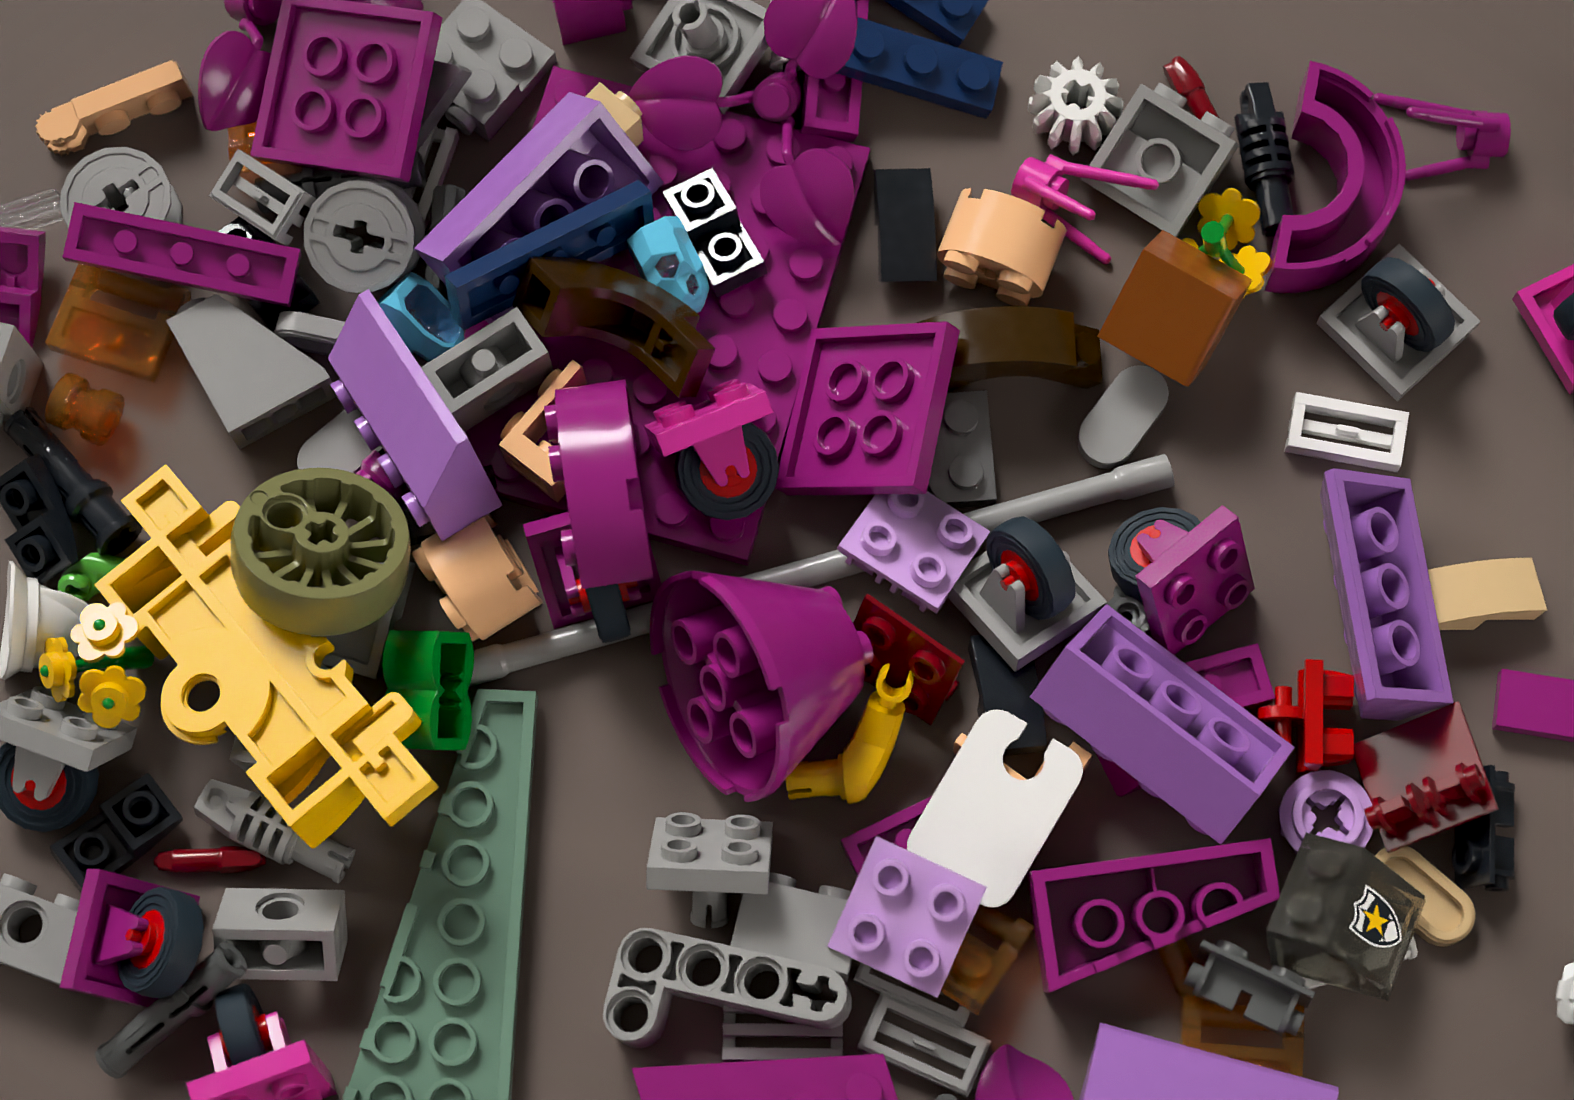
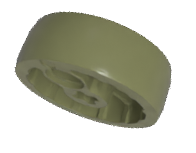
(320, 551)

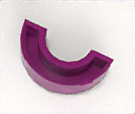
(1370, 171)
(600, 482)

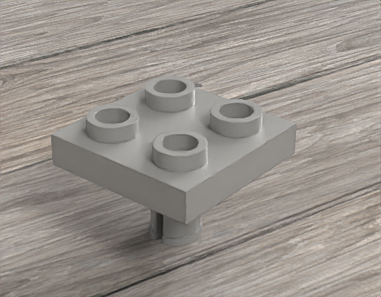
(717, 30)
(710, 860)

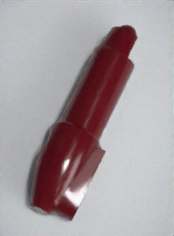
(1188, 83)
(223, 860)

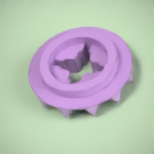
(1322, 789)

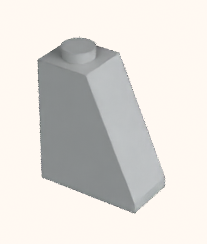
(247, 369)

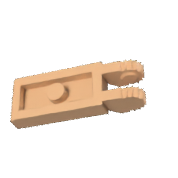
(112, 107)

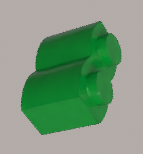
(433, 678)

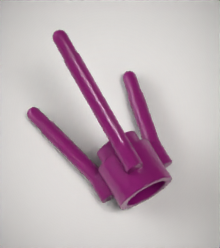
(1477, 132)

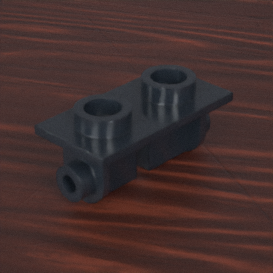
(1478, 853)

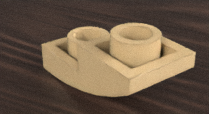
(1486, 591)

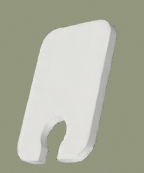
(985, 818)

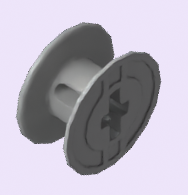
(119, 178)
(340, 255)

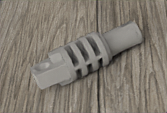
(258, 826)

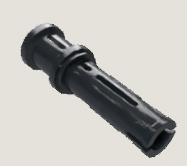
(86, 498)

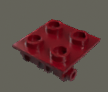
(906, 650)
(1423, 777)

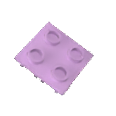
(913, 545)
(907, 916)

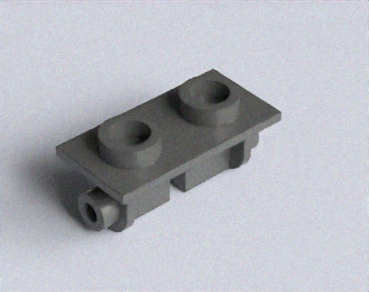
(1272, 992)

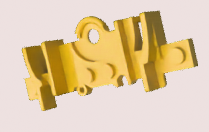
(267, 677)

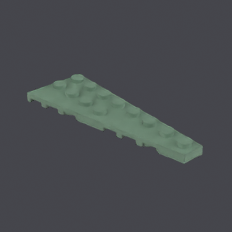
(455, 963)

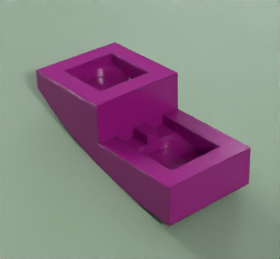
(21, 278)

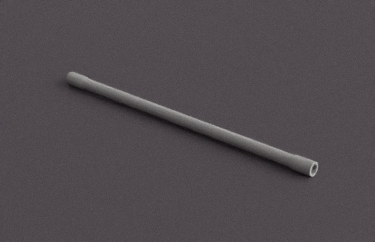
(1122, 483)

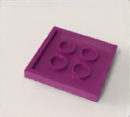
(347, 87)
(868, 410)

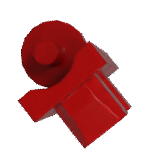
(1315, 691)

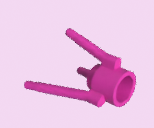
(1046, 188)

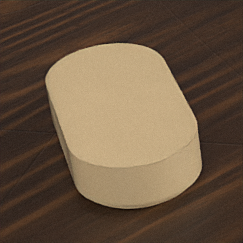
(1447, 909)

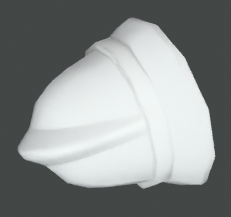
(31, 618)

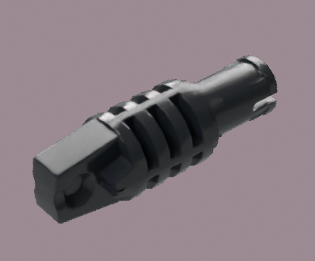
(1265, 154)

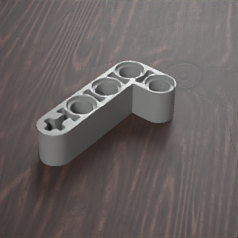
(729, 990)

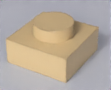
(622, 109)

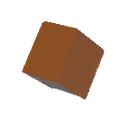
(1174, 308)

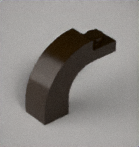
(618, 308)
(1023, 344)

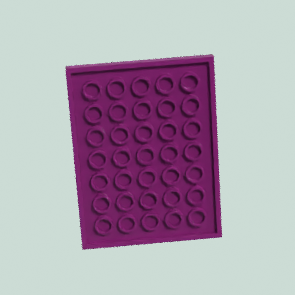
(756, 328)

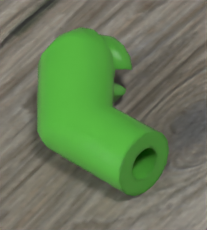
(82, 576)

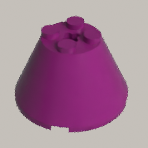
(753, 673)

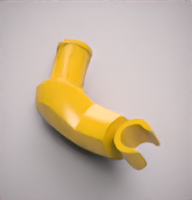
(864, 756)

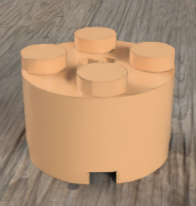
(1000, 246)
(480, 576)

